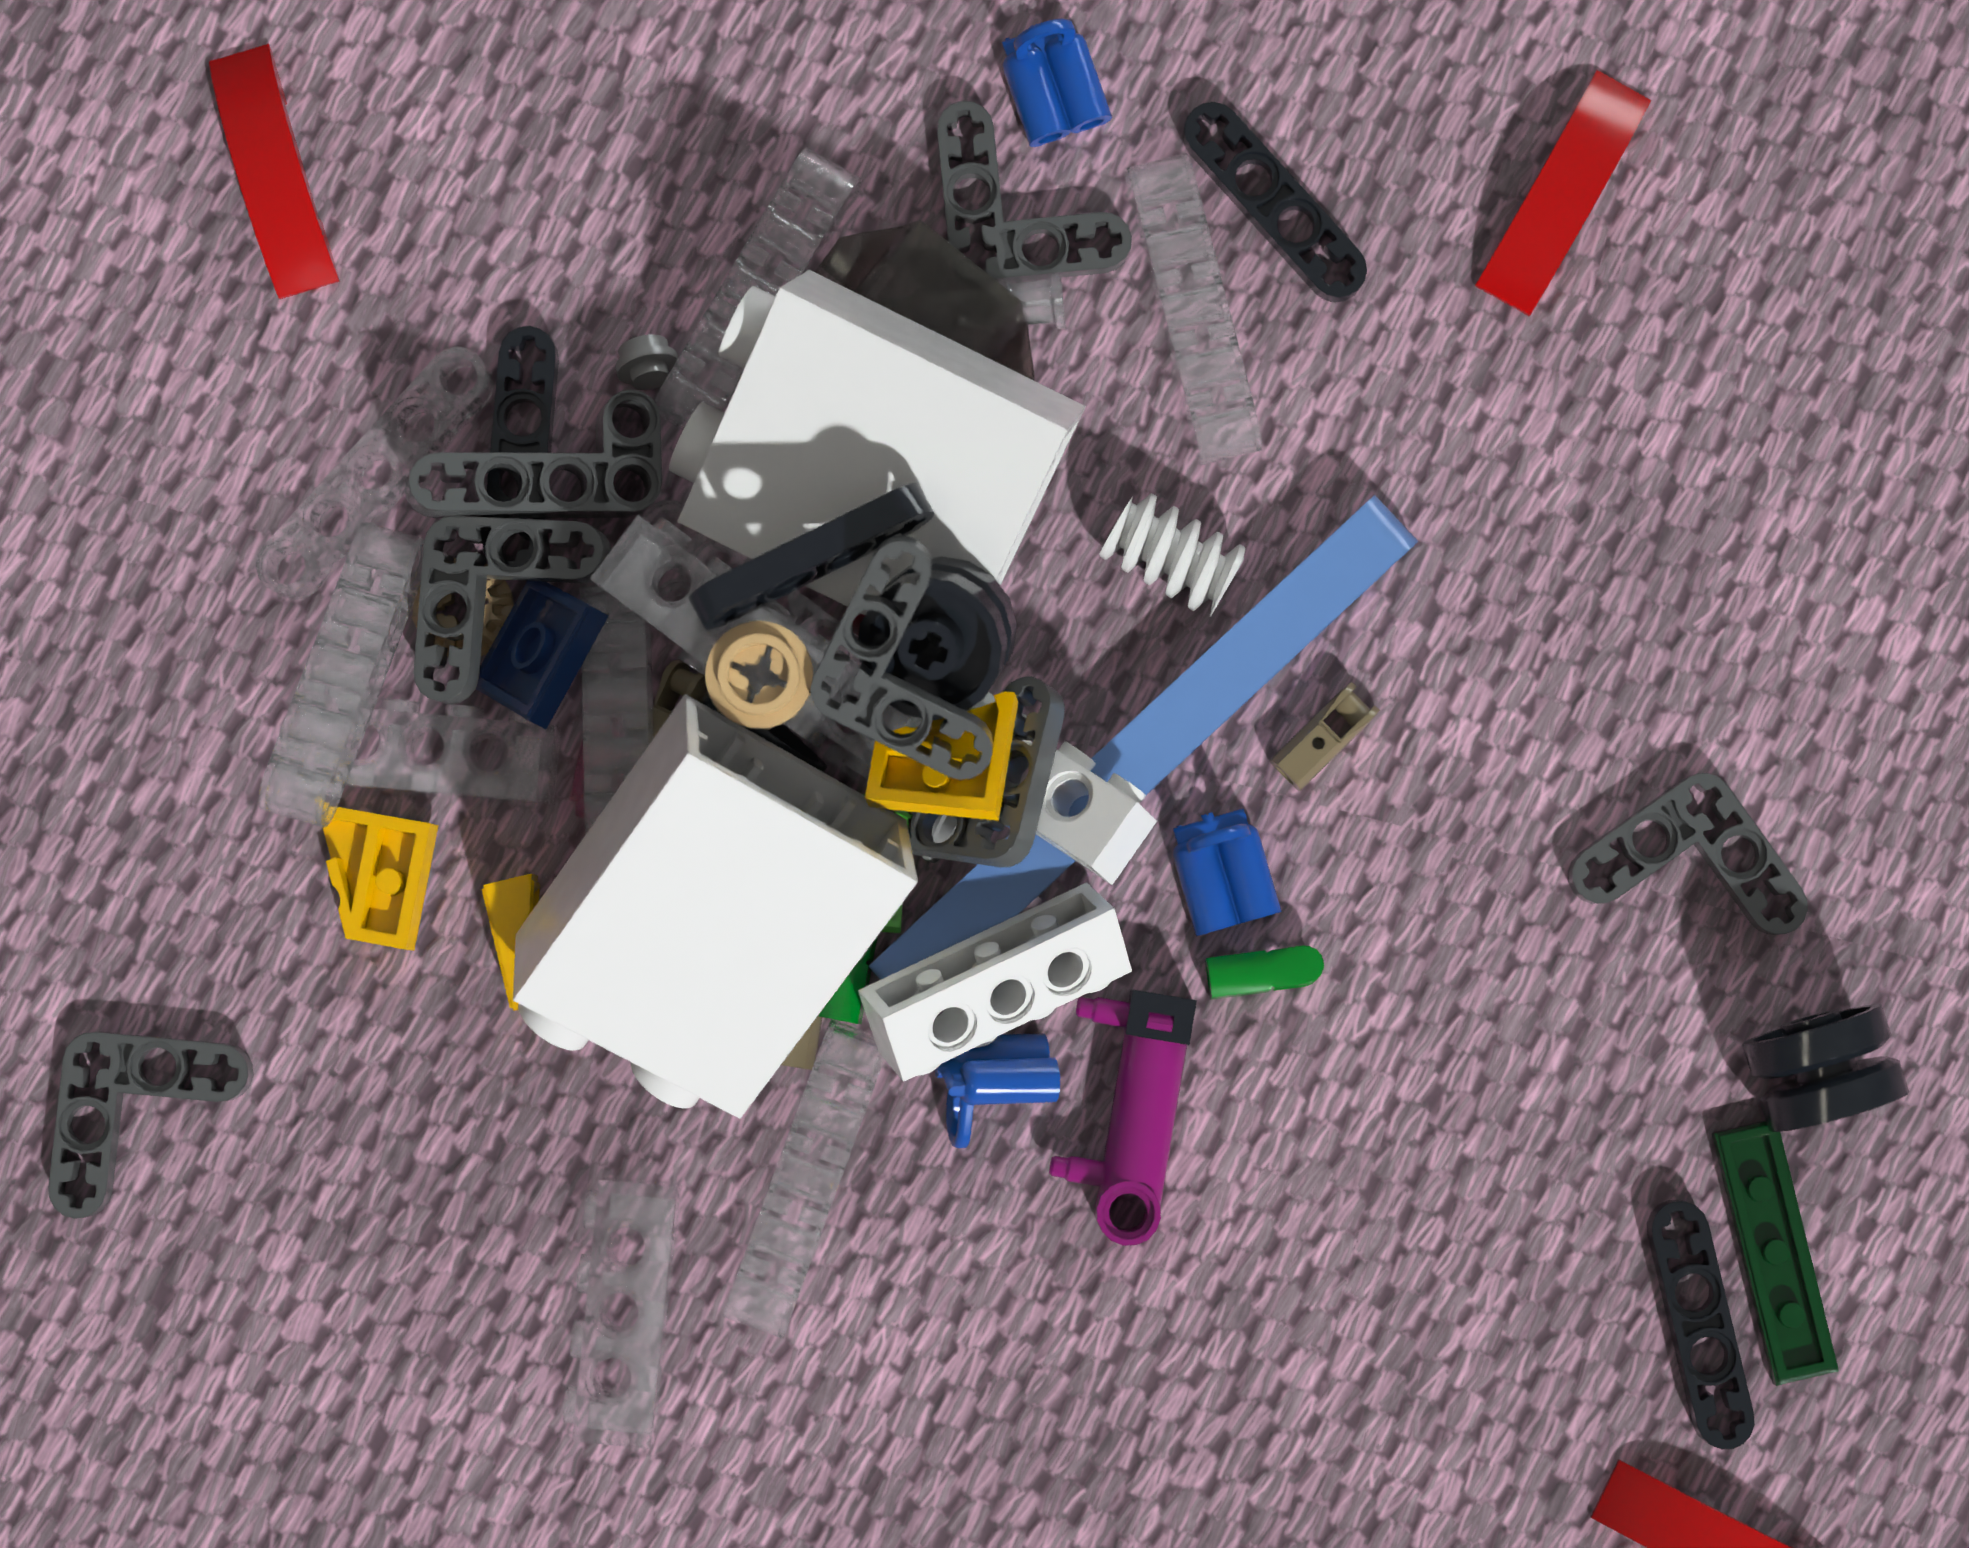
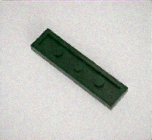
(1775, 1253)

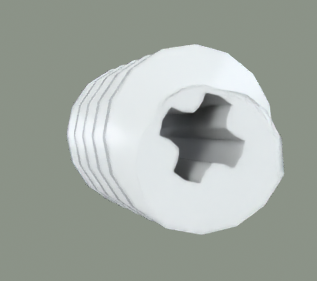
(1173, 552)

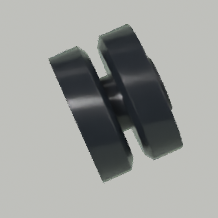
(975, 628)
(1827, 1076)

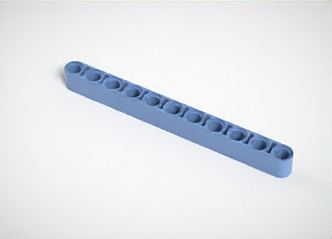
(1178, 720)

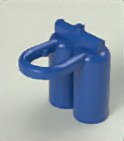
(1054, 82)
(1223, 872)
(1003, 1072)

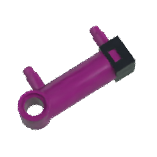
(1142, 1107)

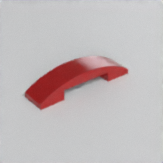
(271, 171)
(1563, 193)
(1668, 1518)

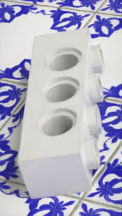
(1108, 827)
(961, 980)

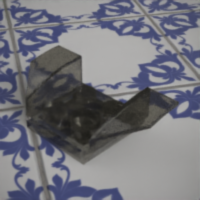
(935, 286)

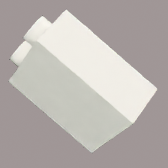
(854, 405)
(710, 912)

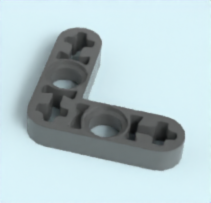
(1010, 236)
(469, 579)
(880, 688)
(1682, 832)
(972, 836)
(125, 1076)

